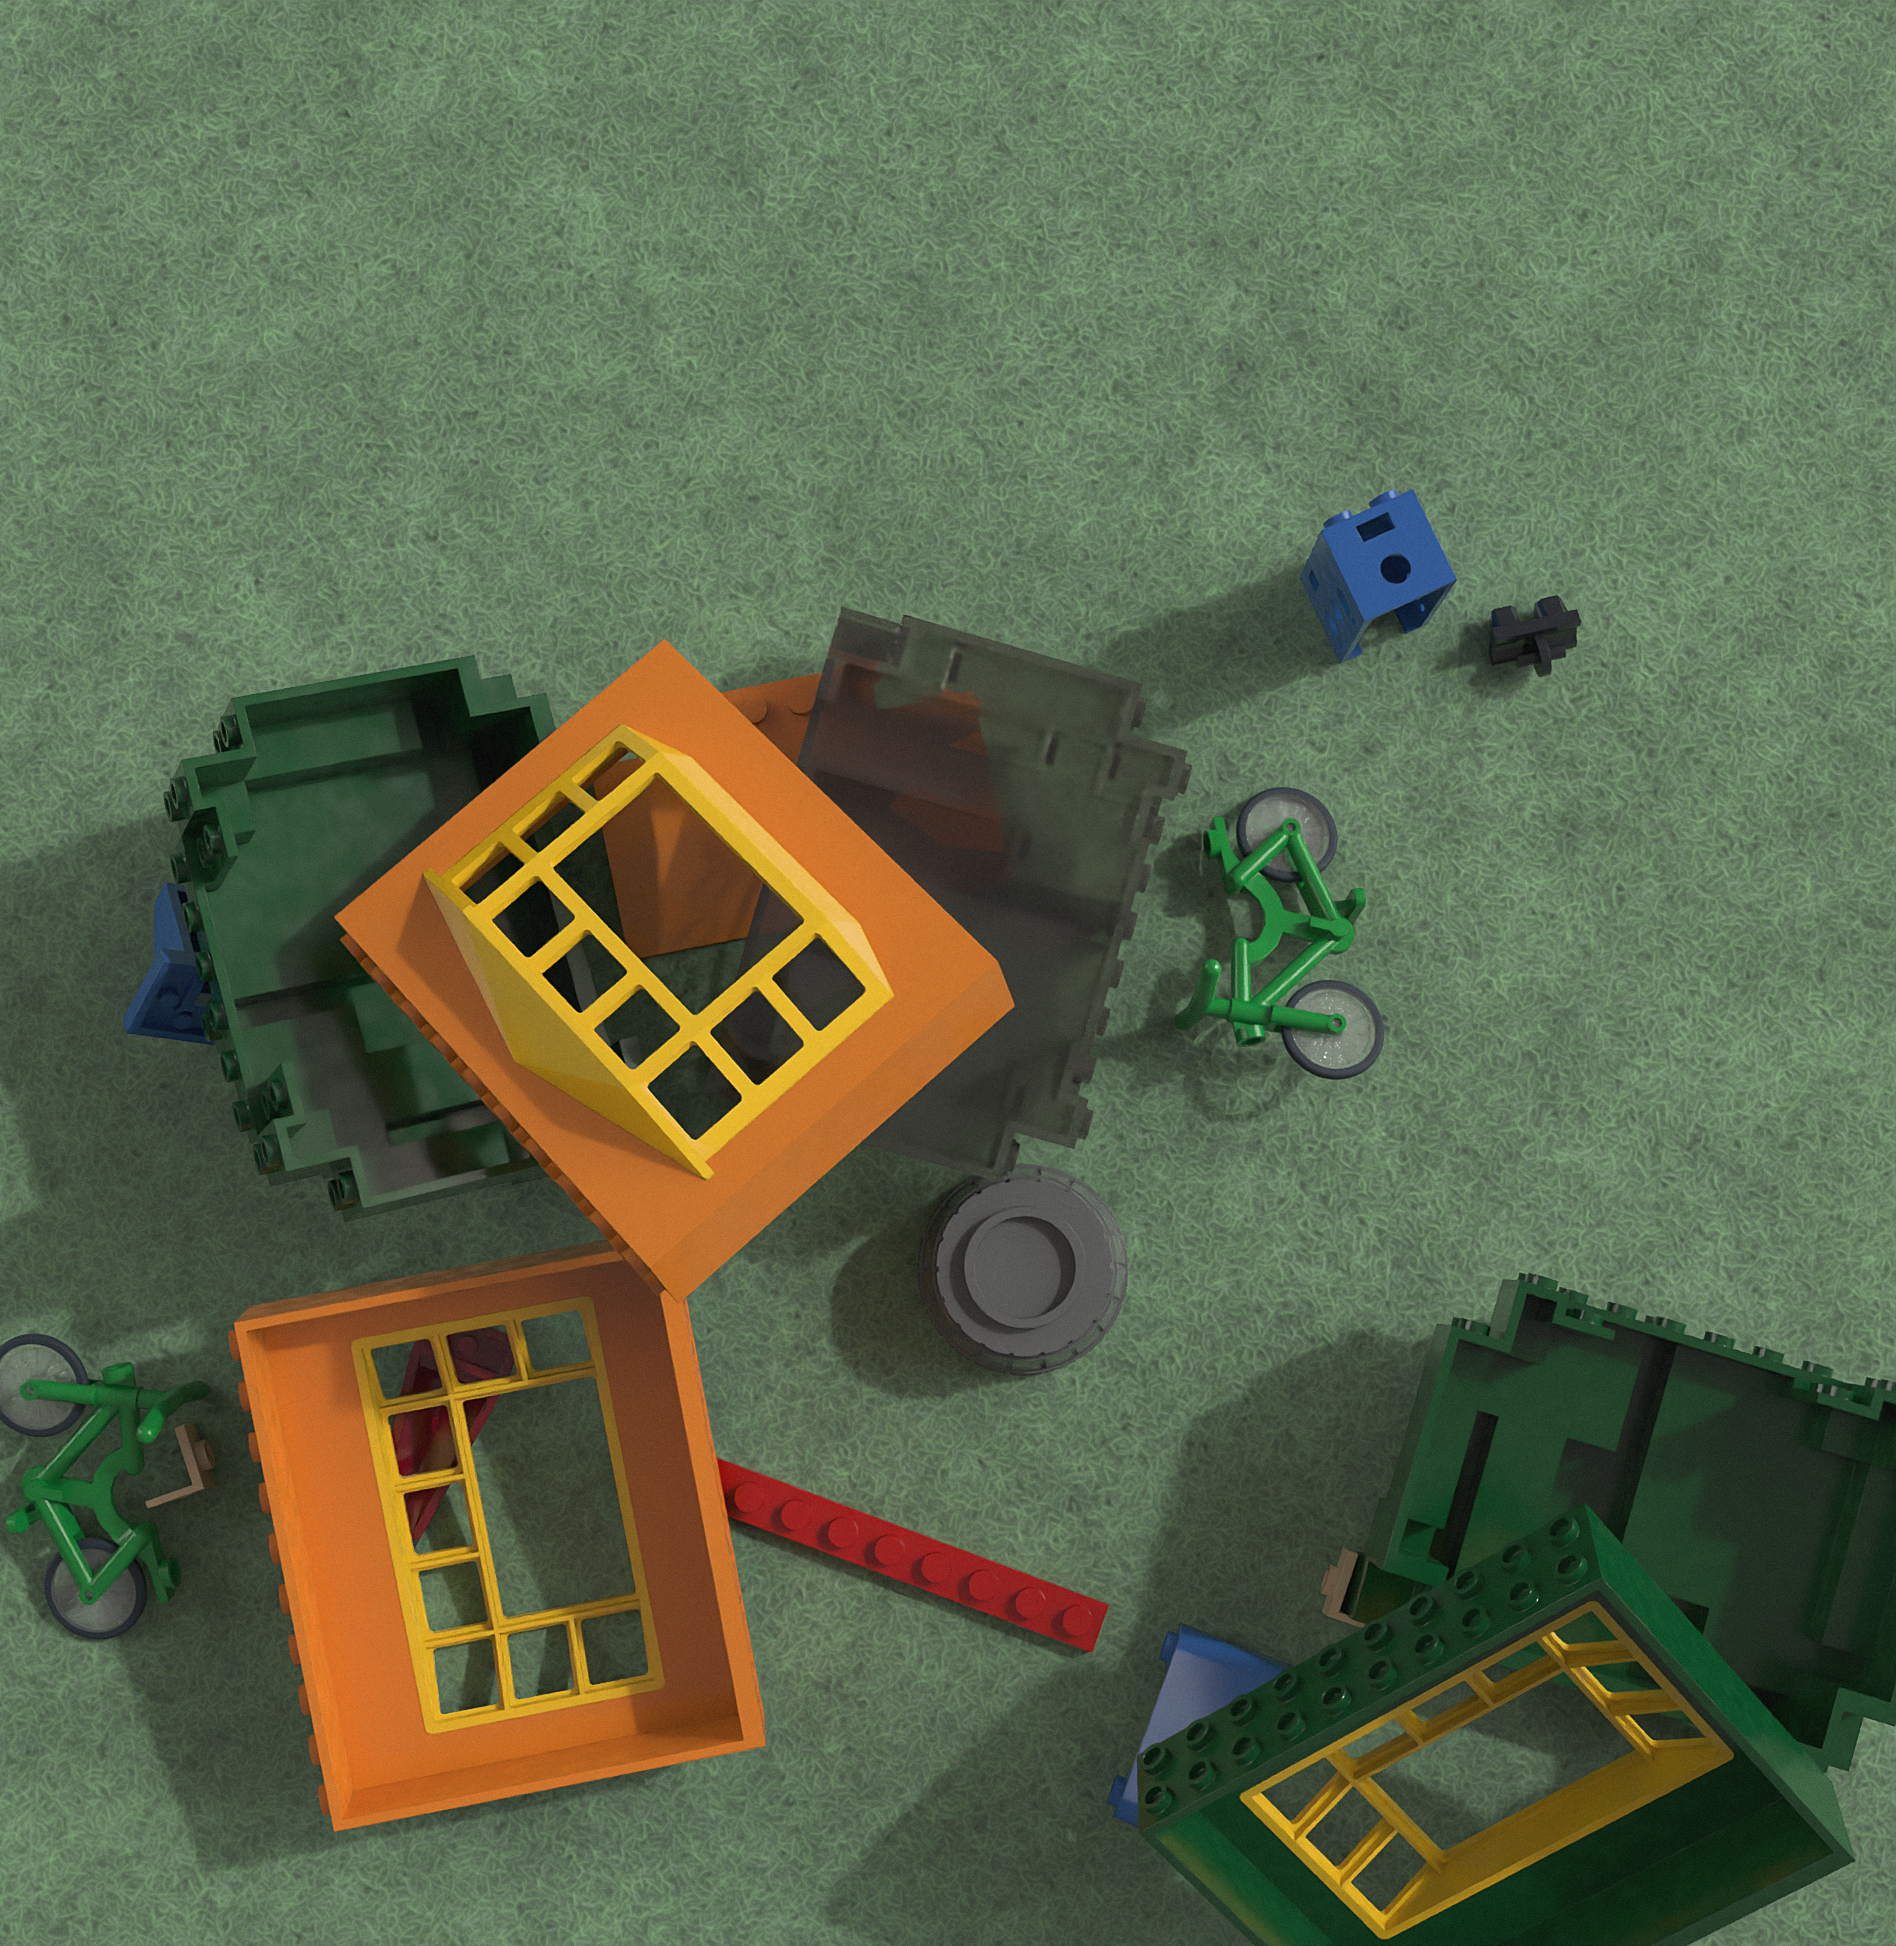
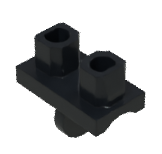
(1533, 640)

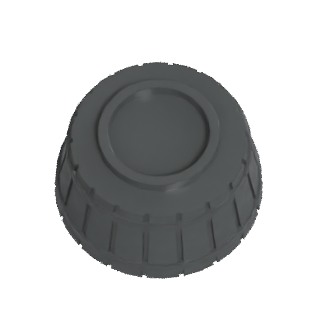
(1023, 1270)

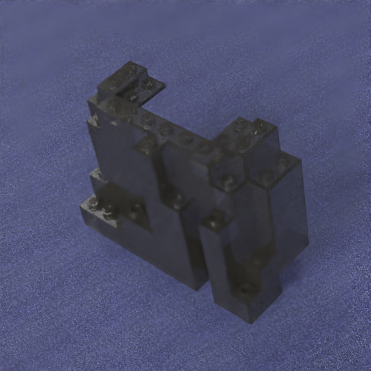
(1024, 819)

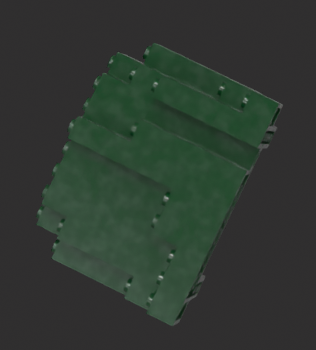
(279, 835)
(1719, 1469)

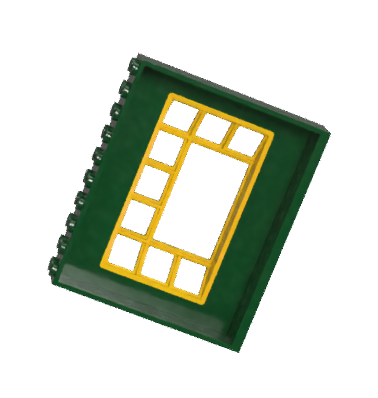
(1623, 1857)

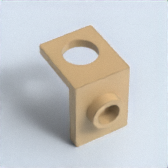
(198, 1460)
(1335, 1586)

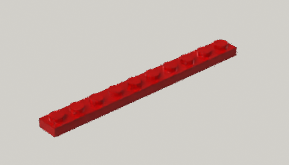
(911, 1556)

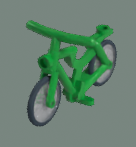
(1327, 1023)
(90, 1582)

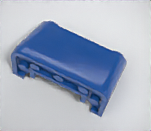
(1198, 1680)

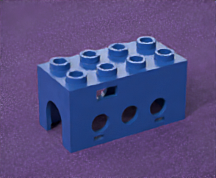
(1375, 566)

